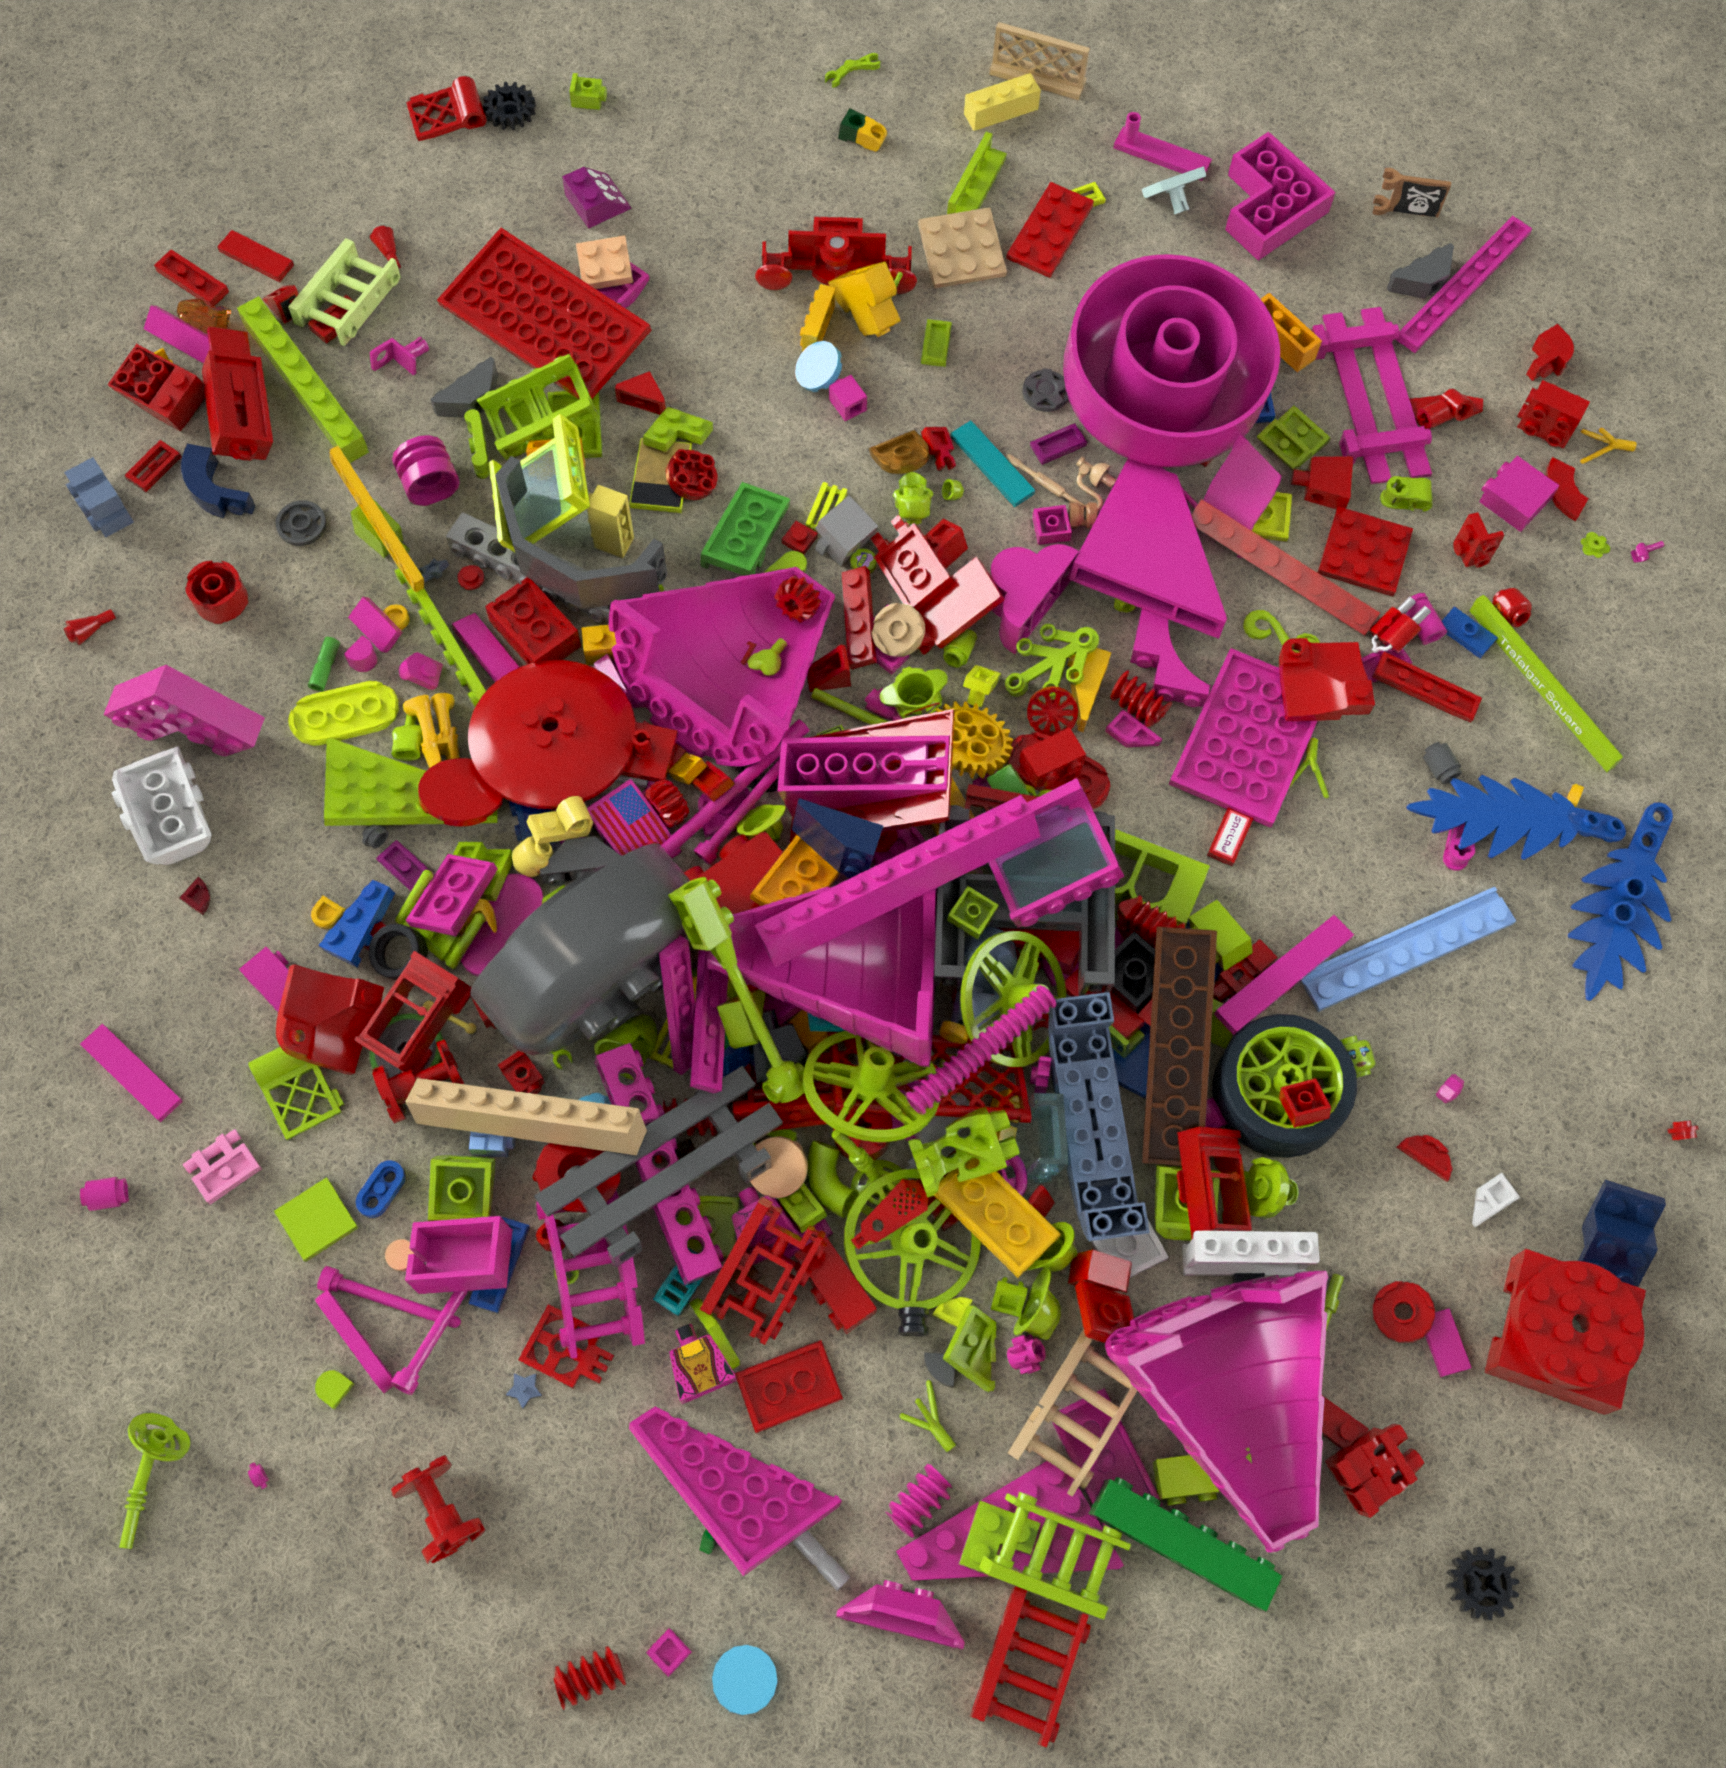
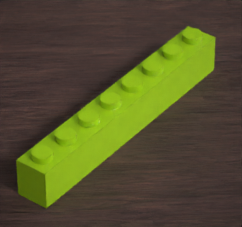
(302, 379)

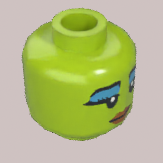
(1360, 1054)

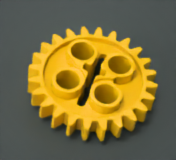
(978, 741)

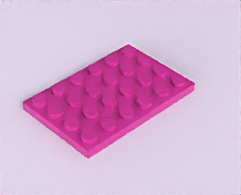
(1241, 743)

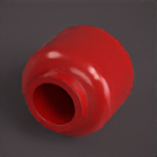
(1513, 606)

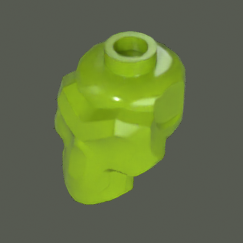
(913, 498)

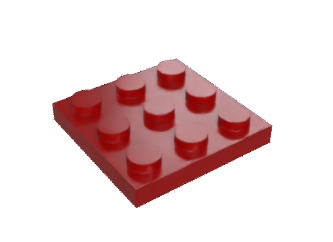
(1365, 551)

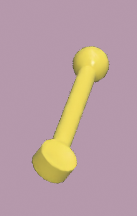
(470, 1028)

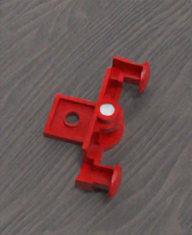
(831, 251)

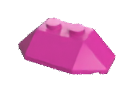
(903, 1613)

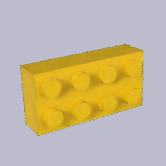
(819, 316)

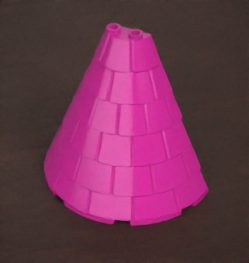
(685, 655)
(864, 981)
(1237, 1378)

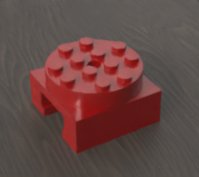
(1544, 1348)

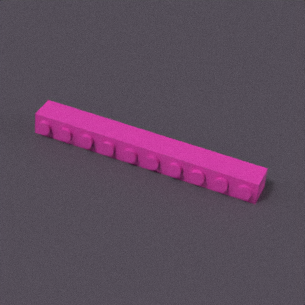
(898, 880)

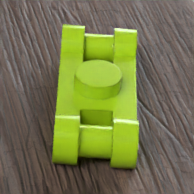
(477, 444)

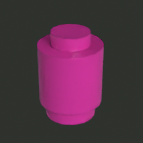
(104, 1193)

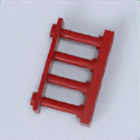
(998, 1671)

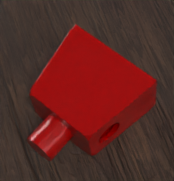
(1326, 480)

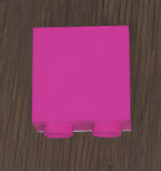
(1518, 493)

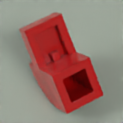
(1554, 353)

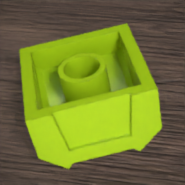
(460, 1187)
(1170, 1212)

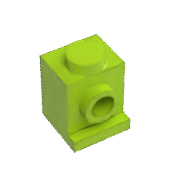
(587, 92)

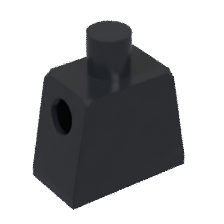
(786, 1042)

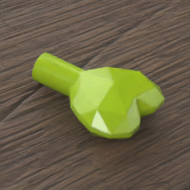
(768, 660)

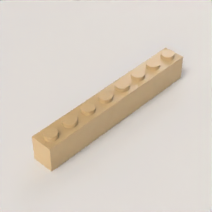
(527, 1116)

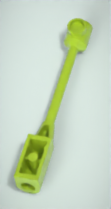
(709, 930)

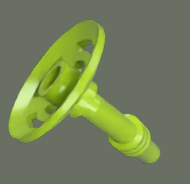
(866, 1165)
(151, 1449)

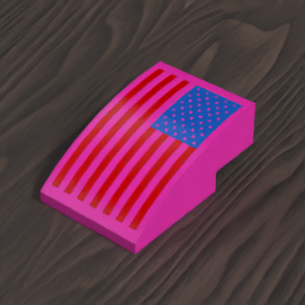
(627, 820)

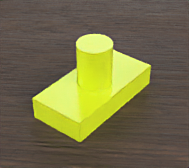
(981, 683)

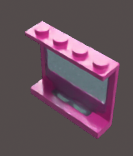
(1061, 864)

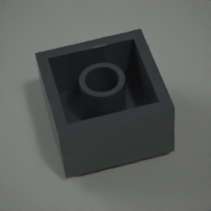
(1134, 972)

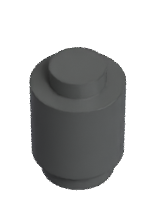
(1442, 762)

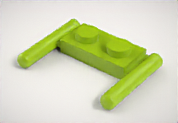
(444, 946)

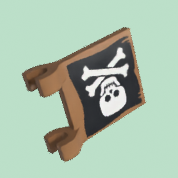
(1411, 195)

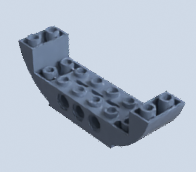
(1094, 1119)

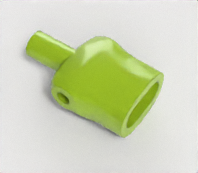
(407, 740)

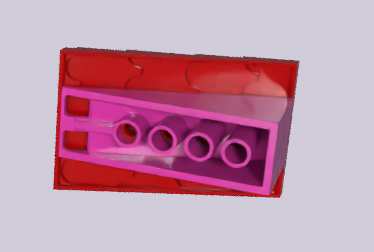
(877, 772)

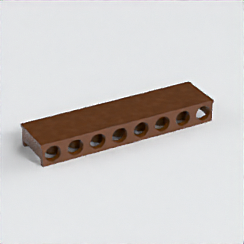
(1178, 1040)

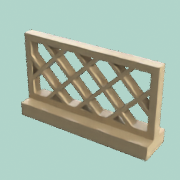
(1047, 78)

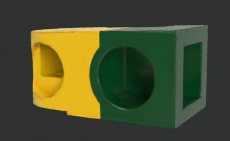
(862, 130)

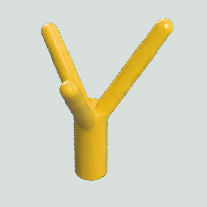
(1613, 443)

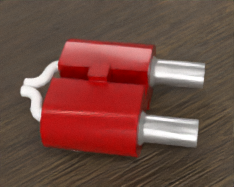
(1397, 628)

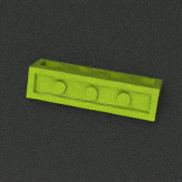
(977, 177)

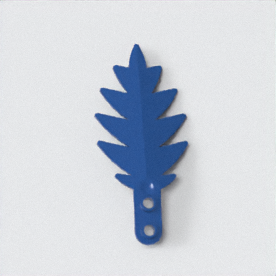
(1513, 816)
(1622, 906)

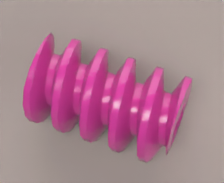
(919, 1500)

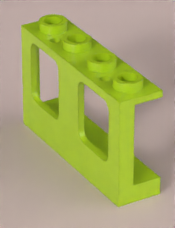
(532, 390)

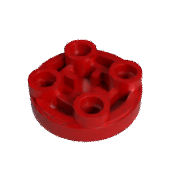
(691, 474)

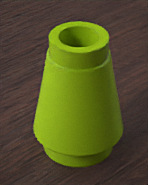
(960, 649)

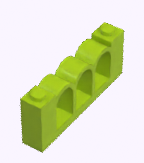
(1185, 886)

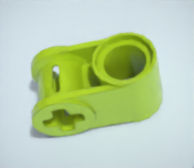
(1409, 493)

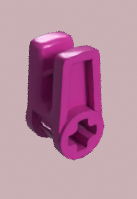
(1454, 857)

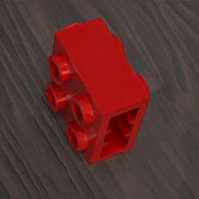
(1551, 414)

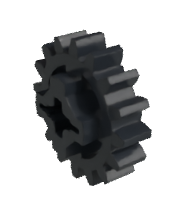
(509, 105)
(1492, 1572)

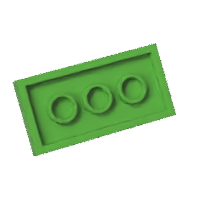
(745, 530)

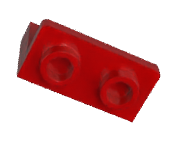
(1475, 543)

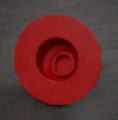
(558, 1159)

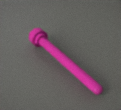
(708, 849)
(334, 1281)
(407, 1378)

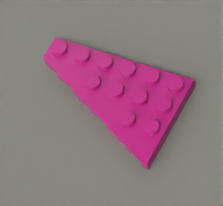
(737, 1498)
(940, 1550)

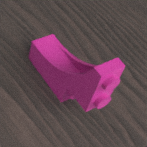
(1154, 649)

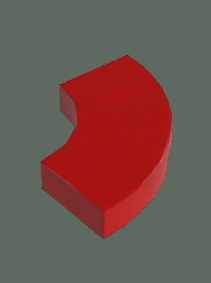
(1567, 497)

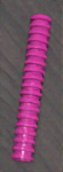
(981, 1049)

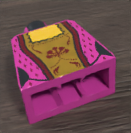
(698, 1365)

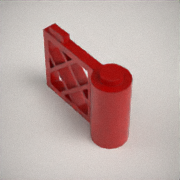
(465, 105)

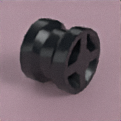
(913, 1321)

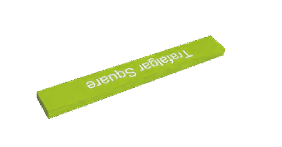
(1546, 684)

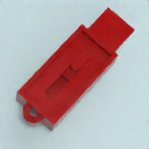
(236, 397)

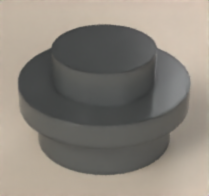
(374, 835)

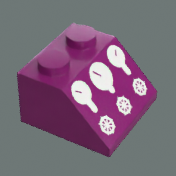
(593, 196)

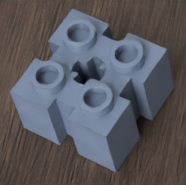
(97, 498)

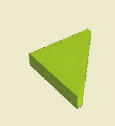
(715, 1331)

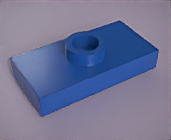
(1468, 632)

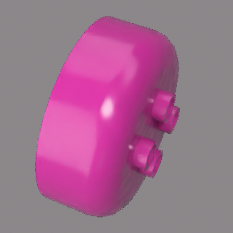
(1170, 360)

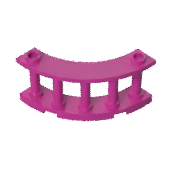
(629, 1324)

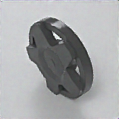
(1045, 390)
(301, 523)

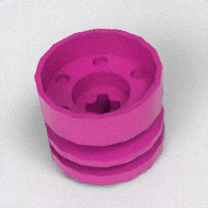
(425, 470)

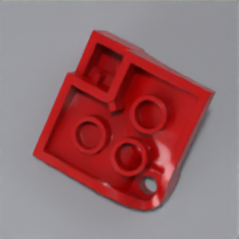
(1323, 681)
(325, 1017)

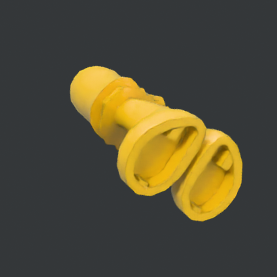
(447, 740)

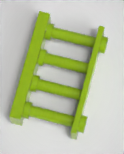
(1031, 1576)

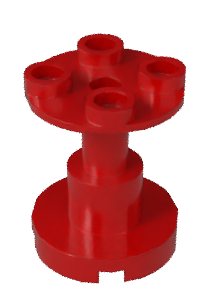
(397, 1088)
(443, 1519)

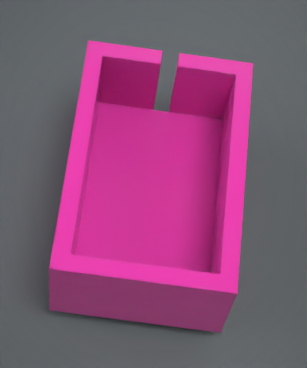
(459, 1255)

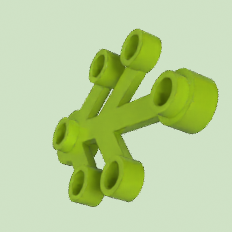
(1055, 658)

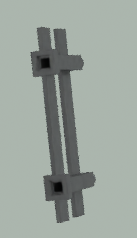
(607, 1220)

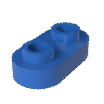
(378, 1188)

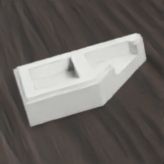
(1493, 1198)

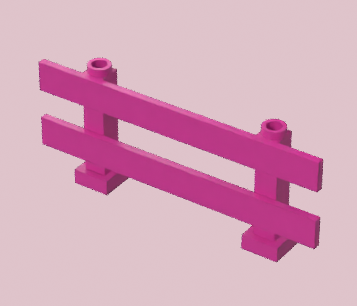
(1368, 442)

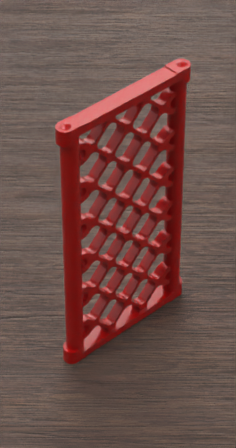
(947, 1106)

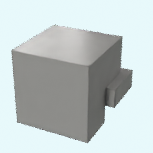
(844, 531)

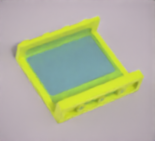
(553, 483)

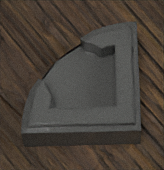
(939, 1368)

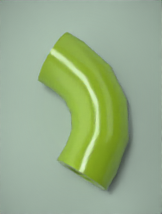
(825, 1181)

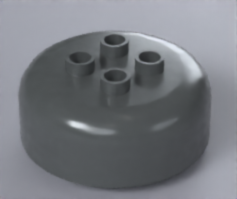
(585, 954)

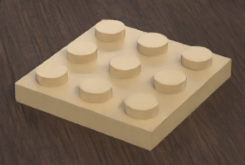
(962, 247)

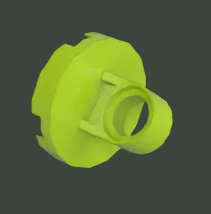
(1269, 1188)

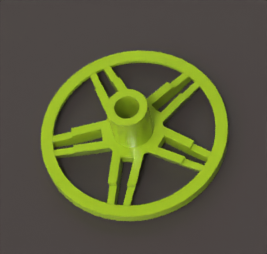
(1010, 991)
(871, 1080)
(912, 1243)

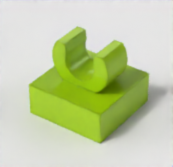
(1009, 1297)

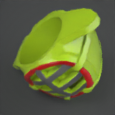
(915, 692)

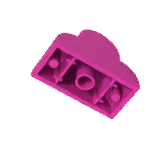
(1029, 587)

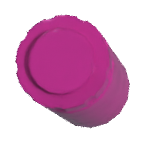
(1432, 625)

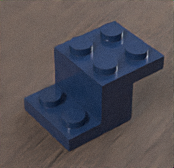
(1621, 1231)

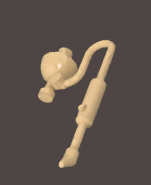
(1097, 474)

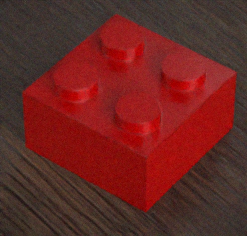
(1305, 1103)

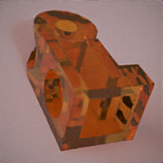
(201, 316)

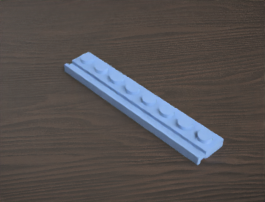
(1407, 948)

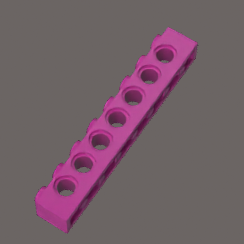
(690, 1265)

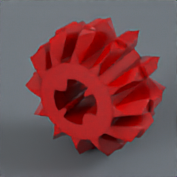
(797, 599)
(667, 802)

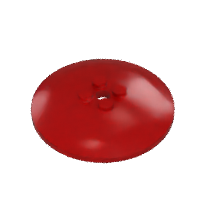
(549, 766)

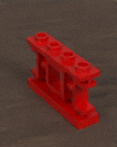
(796, 1112)
(743, 1259)

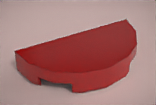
(1428, 1153)

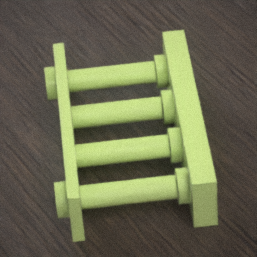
(331, 275)

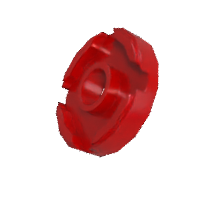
(1403, 1330)

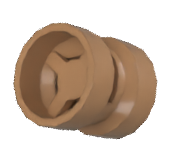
(1082, 514)

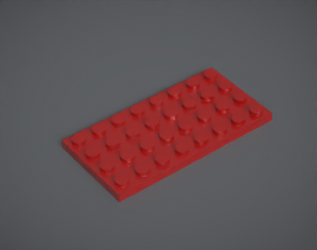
(543, 312)

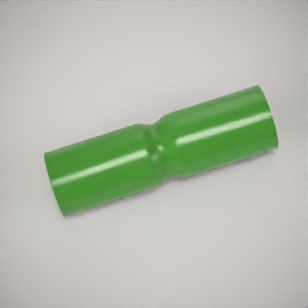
(323, 666)

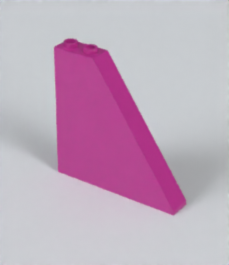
(1150, 551)

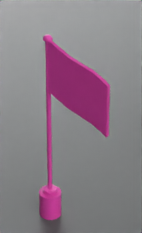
(1242, 485)

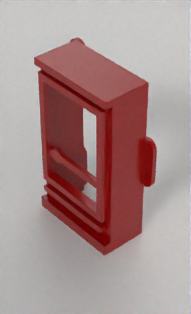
(451, 998)
(1196, 1177)

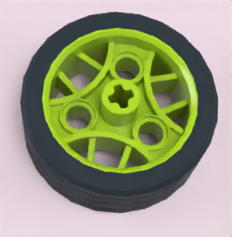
(1311, 1046)

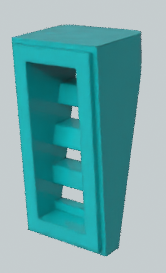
(667, 1286)

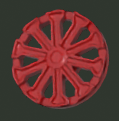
(1052, 710)

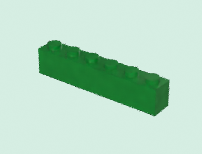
(1185, 1544)

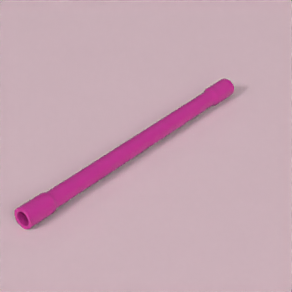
(796, 730)

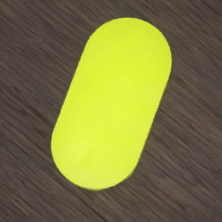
(343, 713)

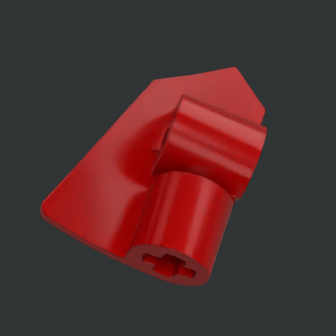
(1441, 408)

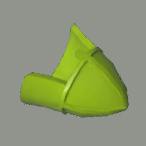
(638, 1031)

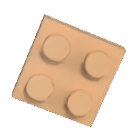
(604, 262)

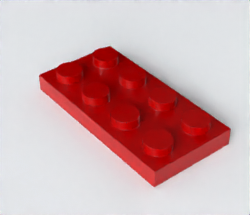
(1050, 229)

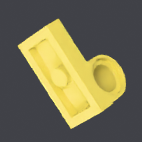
(567, 822)

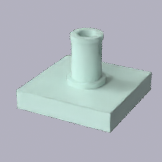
(1174, 187)

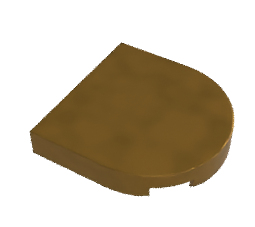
(901, 454)

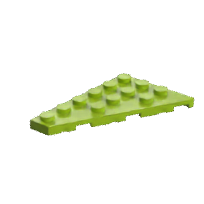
(372, 789)

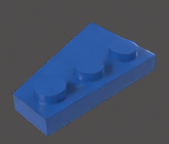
(354, 927)

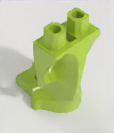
(980, 1144)

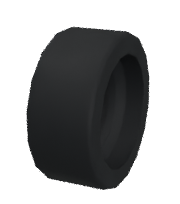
(383, 937)

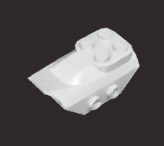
(162, 807)

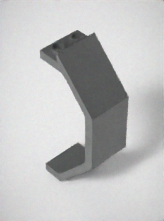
(580, 588)

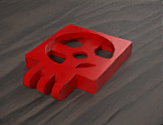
(586, 1359)

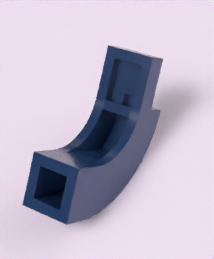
(197, 470)

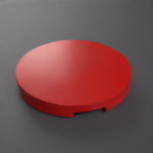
(457, 793)

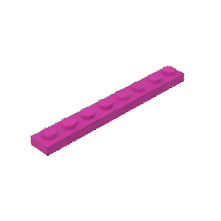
(1463, 284)

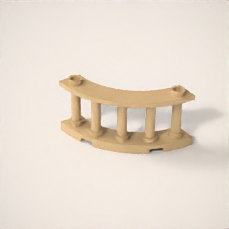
(1066, 1380)

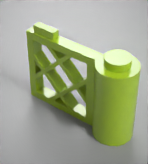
(278, 1069)

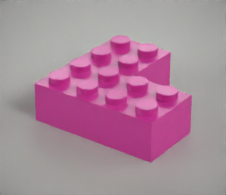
(1281, 193)
(174, 702)

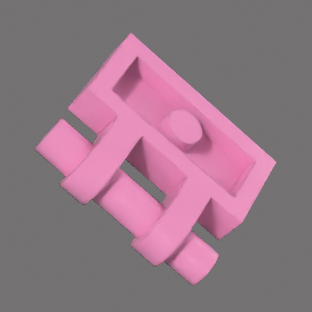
(226, 1172)

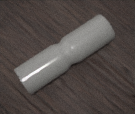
(825, 1563)

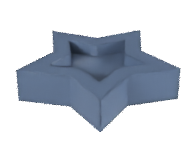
(433, 569)
(524, 1389)

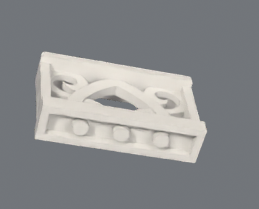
(1249, 1252)

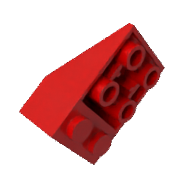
(158, 387)

